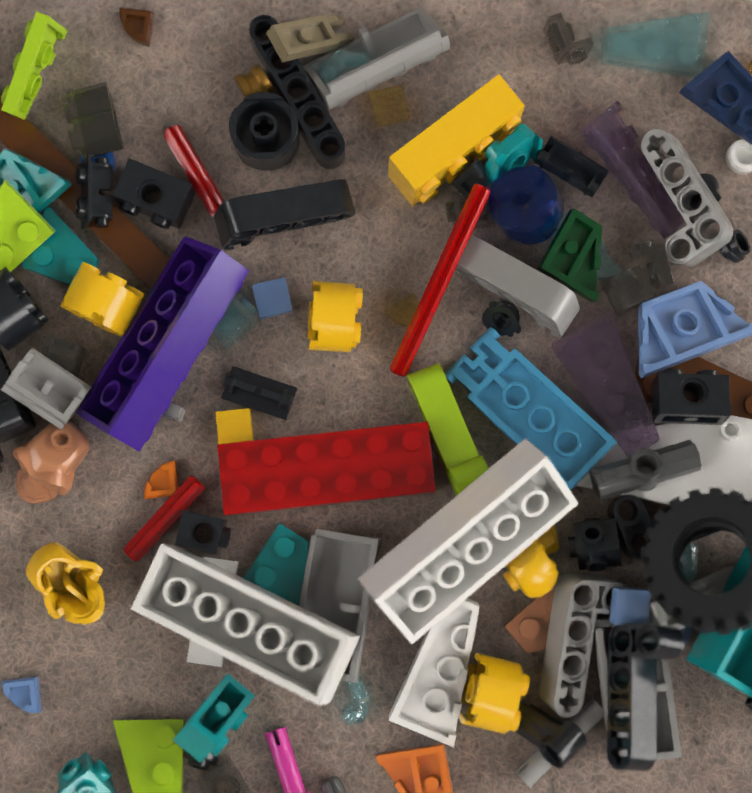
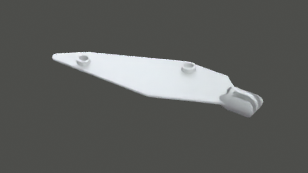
(723, 453)

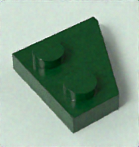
(575, 255)

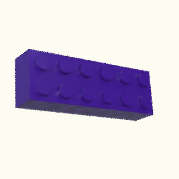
(162, 342)

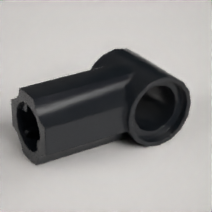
(555, 739)

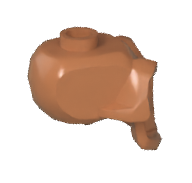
(50, 462)

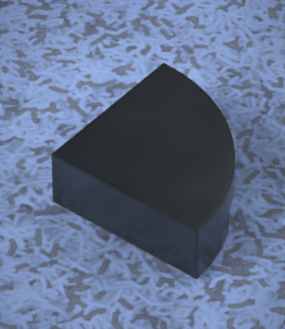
(472, 174)

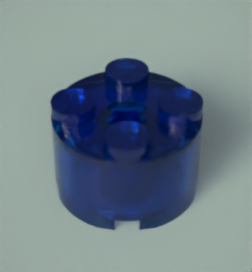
(518, 188)

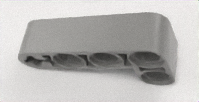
(681, 194)
(519, 284)
(565, 686)

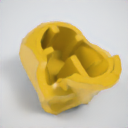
(532, 568)
(67, 583)

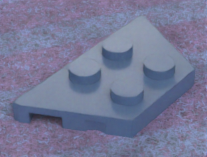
(685, 327)

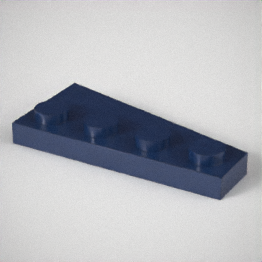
(724, 94)

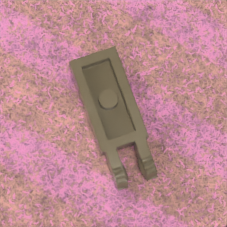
(308, 36)

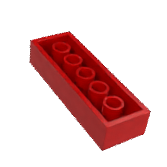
(326, 468)

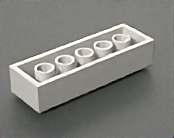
(469, 540)
(246, 623)

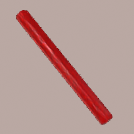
(440, 279)

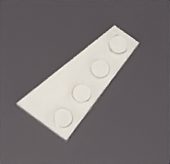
(436, 680)

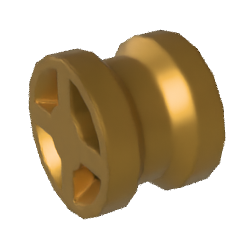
(253, 81)

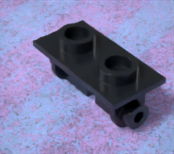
(571, 166)
(92, 178)
(258, 392)

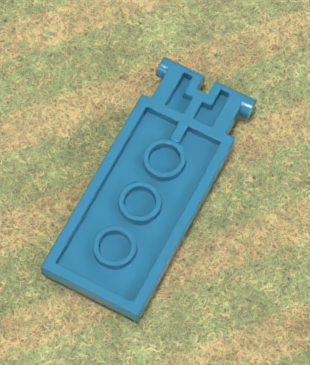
(531, 407)

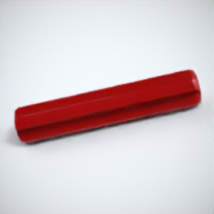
(193, 168)
(163, 518)

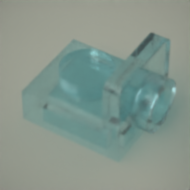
(236, 322)

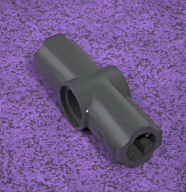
(665, 462)

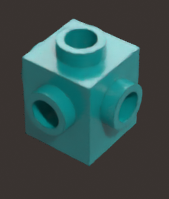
(85, 776)

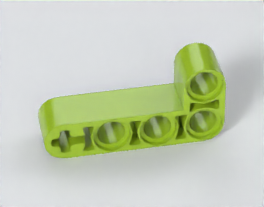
(446, 427)

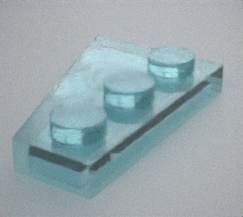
(659, 45)

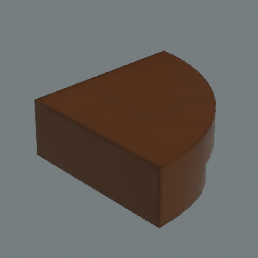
(138, 24)

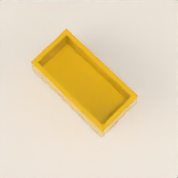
(455, 141)

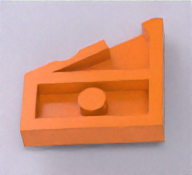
(418, 769)

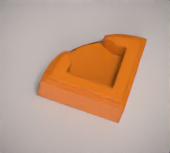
(162, 481)

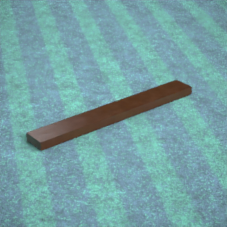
(121, 236)

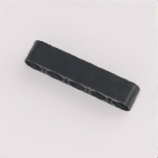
(306, 106)

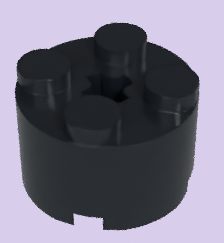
(247, 124)
(17, 312)

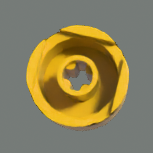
(102, 299)
(333, 316)
(493, 694)

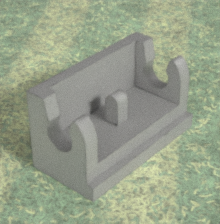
(46, 388)

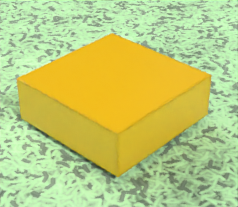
(234, 426)

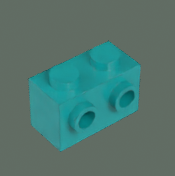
(214, 718)

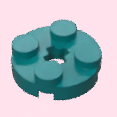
(512, 152)

